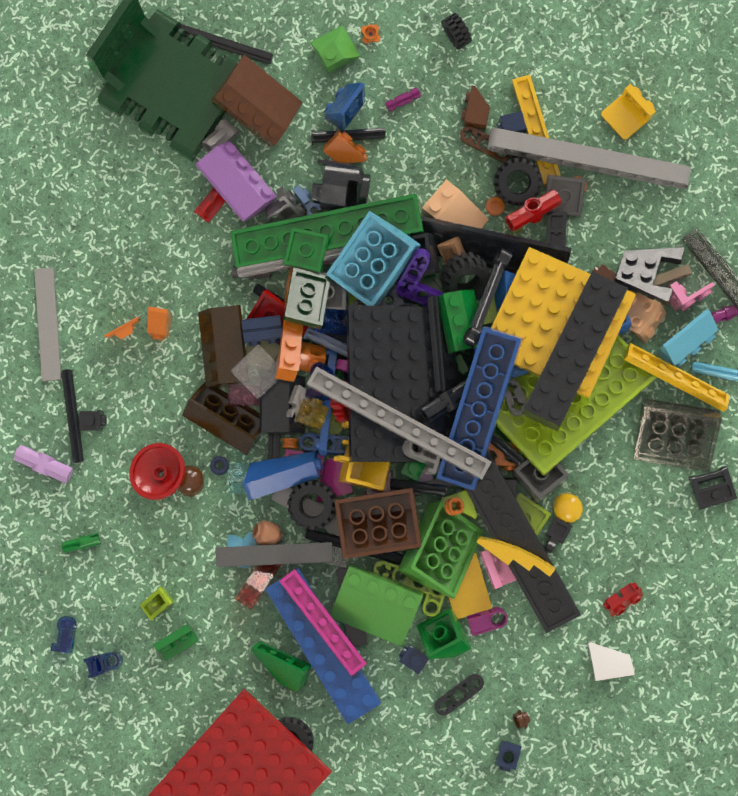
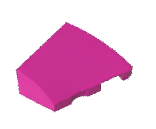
(331, 476)

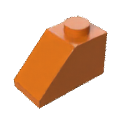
(158, 323)

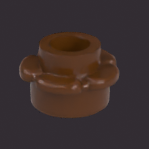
(521, 719)

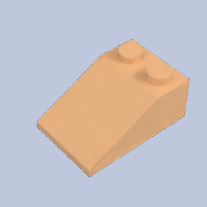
(453, 206)

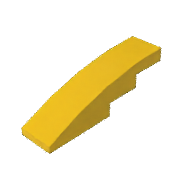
(508, 552)

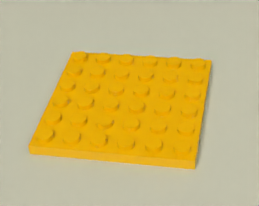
(540, 307)

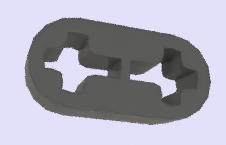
(518, 396)

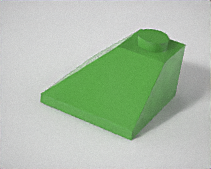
(335, 49)

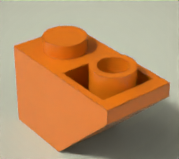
(343, 150)

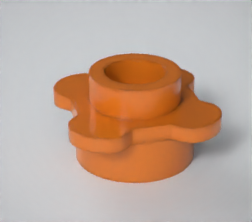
(370, 29)

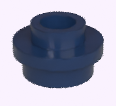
(215, 461)

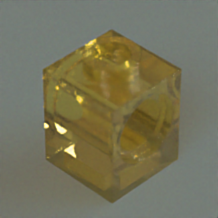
(312, 413)

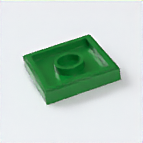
(306, 250)

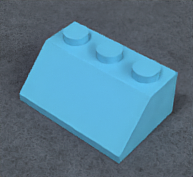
(689, 339)

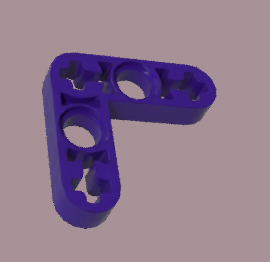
(414, 285)

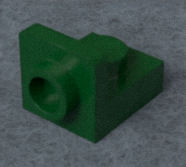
(464, 364)

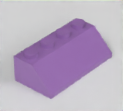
(236, 181)

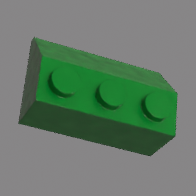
(456, 315)

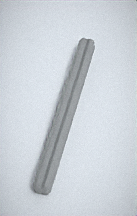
(276, 265)

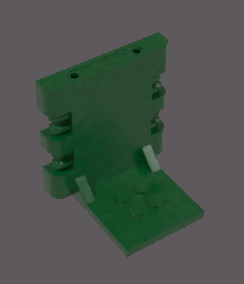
(167, 79)

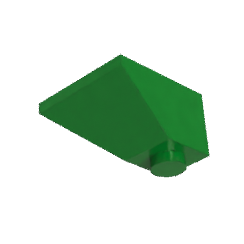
(443, 636)

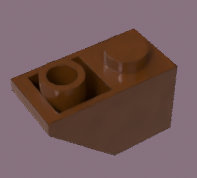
(477, 110)

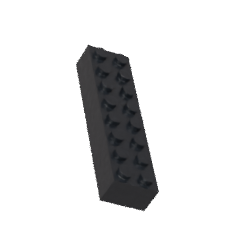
(574, 351)

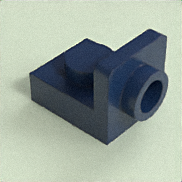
(413, 659)

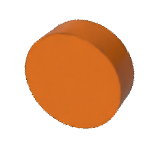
(495, 206)

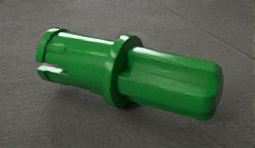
(81, 542)

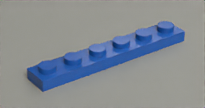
(322, 442)

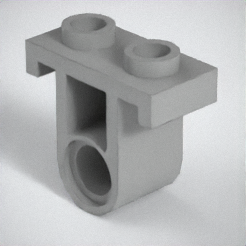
(423, 456)

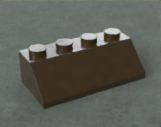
(221, 344)
(231, 423)

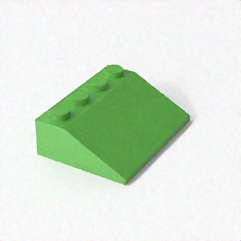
(445, 551)
(376, 604)

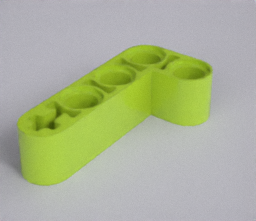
(430, 596)

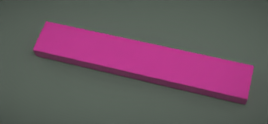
(323, 622)

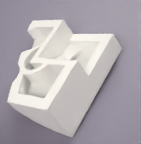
(609, 662)

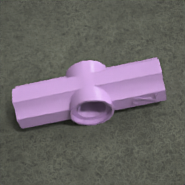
(43, 464)

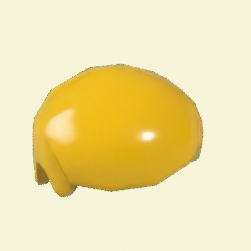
(567, 507)

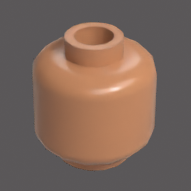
(267, 533)

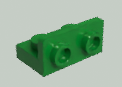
(176, 642)

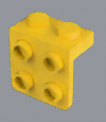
(628, 112)

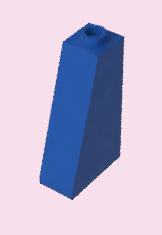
(281, 473)

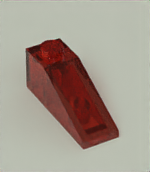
(256, 584)

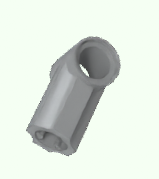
(223, 133)

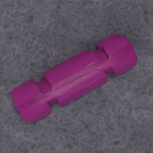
(403, 99)

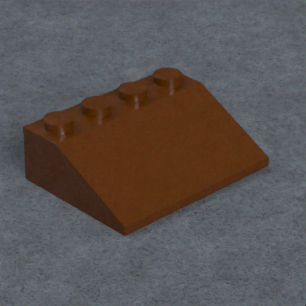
(257, 101)
(378, 523)

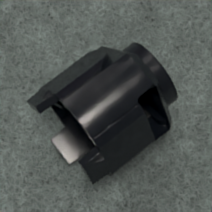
(342, 186)

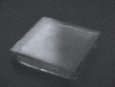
(256, 371)

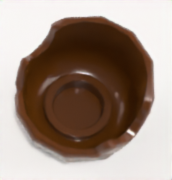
(193, 481)

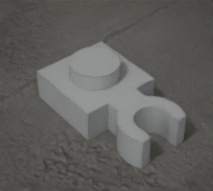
(295, 400)

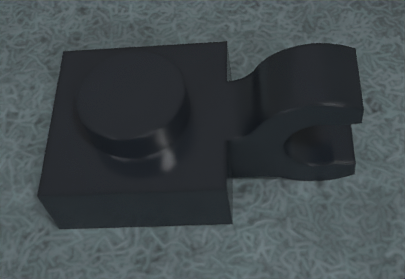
(557, 532)

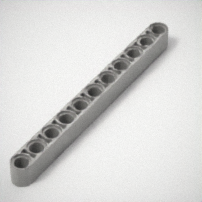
(589, 158)

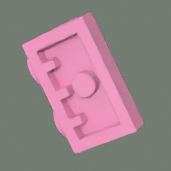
(681, 301)
(497, 570)

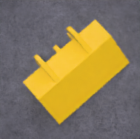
(361, 474)

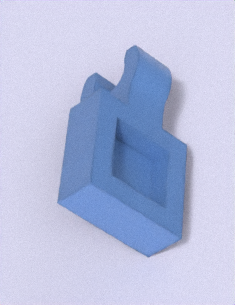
(304, 198)

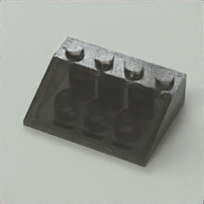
(677, 434)

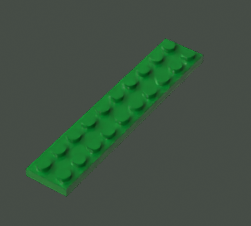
(270, 240)

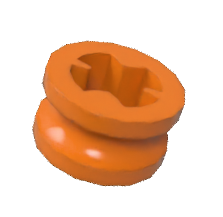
(290, 443)
(448, 507)

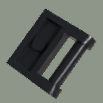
(714, 494)

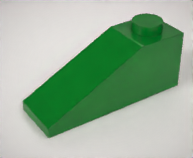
(284, 667)

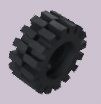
(456, 31)

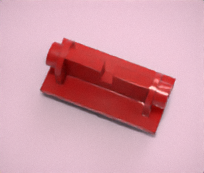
(210, 205)
(617, 605)

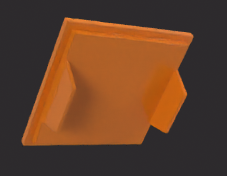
(124, 330)

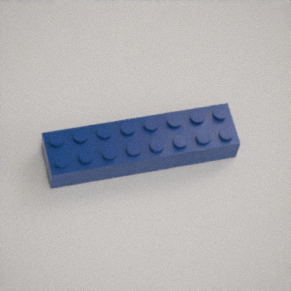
(482, 400)
(350, 693)

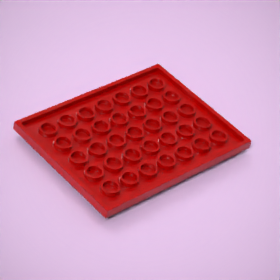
(245, 756)

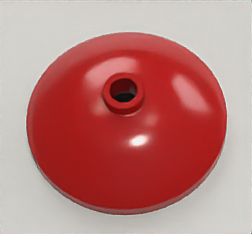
(149, 464)

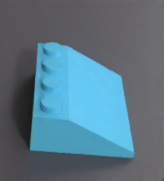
(373, 259)

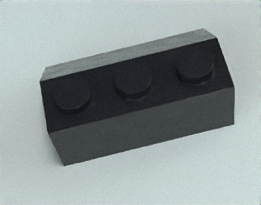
(275, 406)

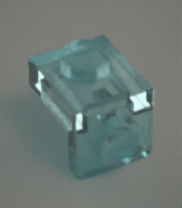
(237, 475)

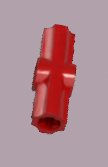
(533, 210)

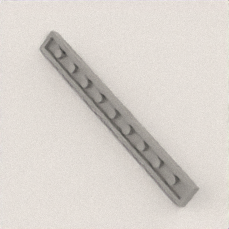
(399, 423)

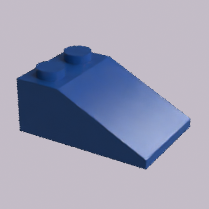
(346, 105)

